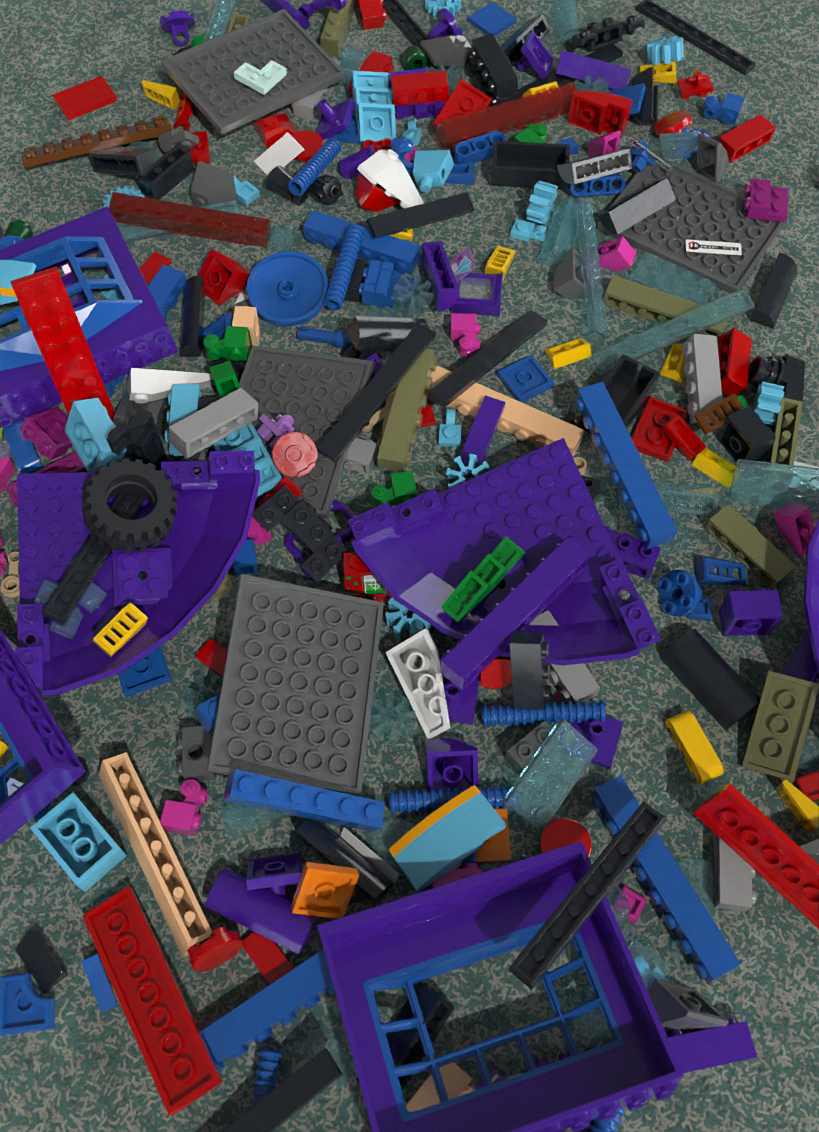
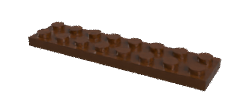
(88, 143)

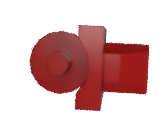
(696, 84)

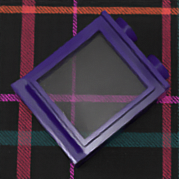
(479, 294)

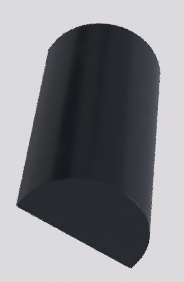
(710, 679)

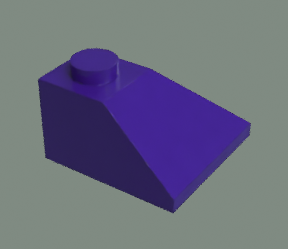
(451, 764)

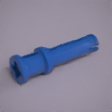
(337, 338)

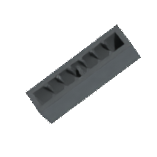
(595, 166)

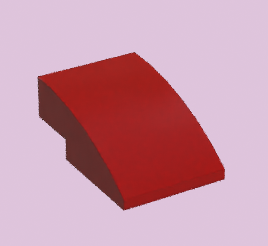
(599, 111)

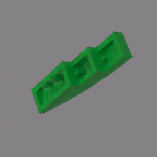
(482, 580)

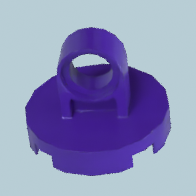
(178, 23)
(446, 25)

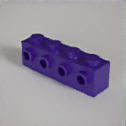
(634, 553)

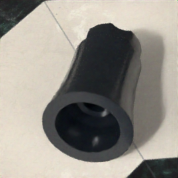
(278, 182)

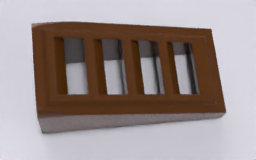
(730, 405)

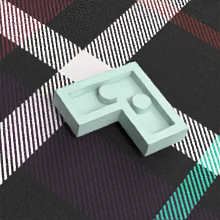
(262, 79)

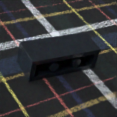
(167, 173)
(529, 670)

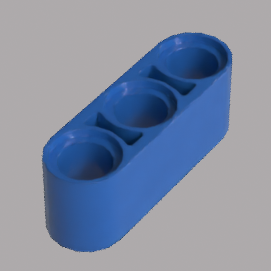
(477, 148)
(602, 189)
(22, 450)

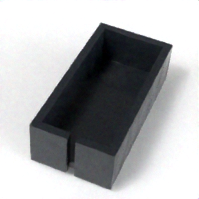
(494, 70)
(527, 163)
(626, 391)

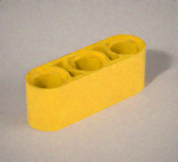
(695, 746)

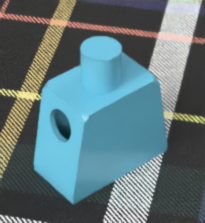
(432, 168)

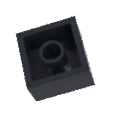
(746, 436)

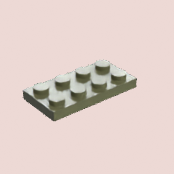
(781, 726)

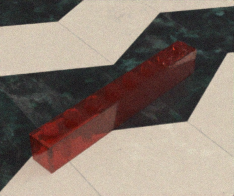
(506, 116)
(190, 220)

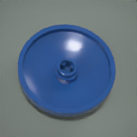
(287, 288)

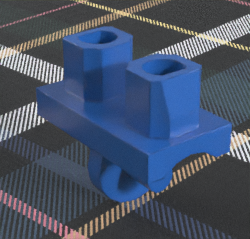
(639, 157)

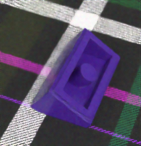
(349, 165)

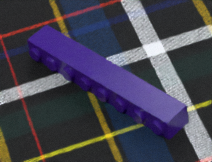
(513, 614)
(702, 1047)

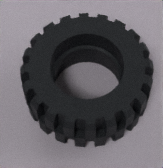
(129, 478)

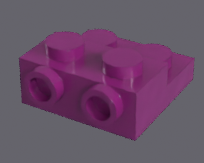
(765, 201)
(48, 432)

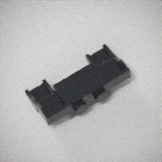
(604, 33)
(139, 439)
(305, 527)

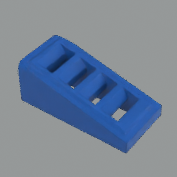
(467, 174)
(705, 572)

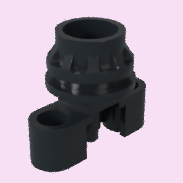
(785, 372)

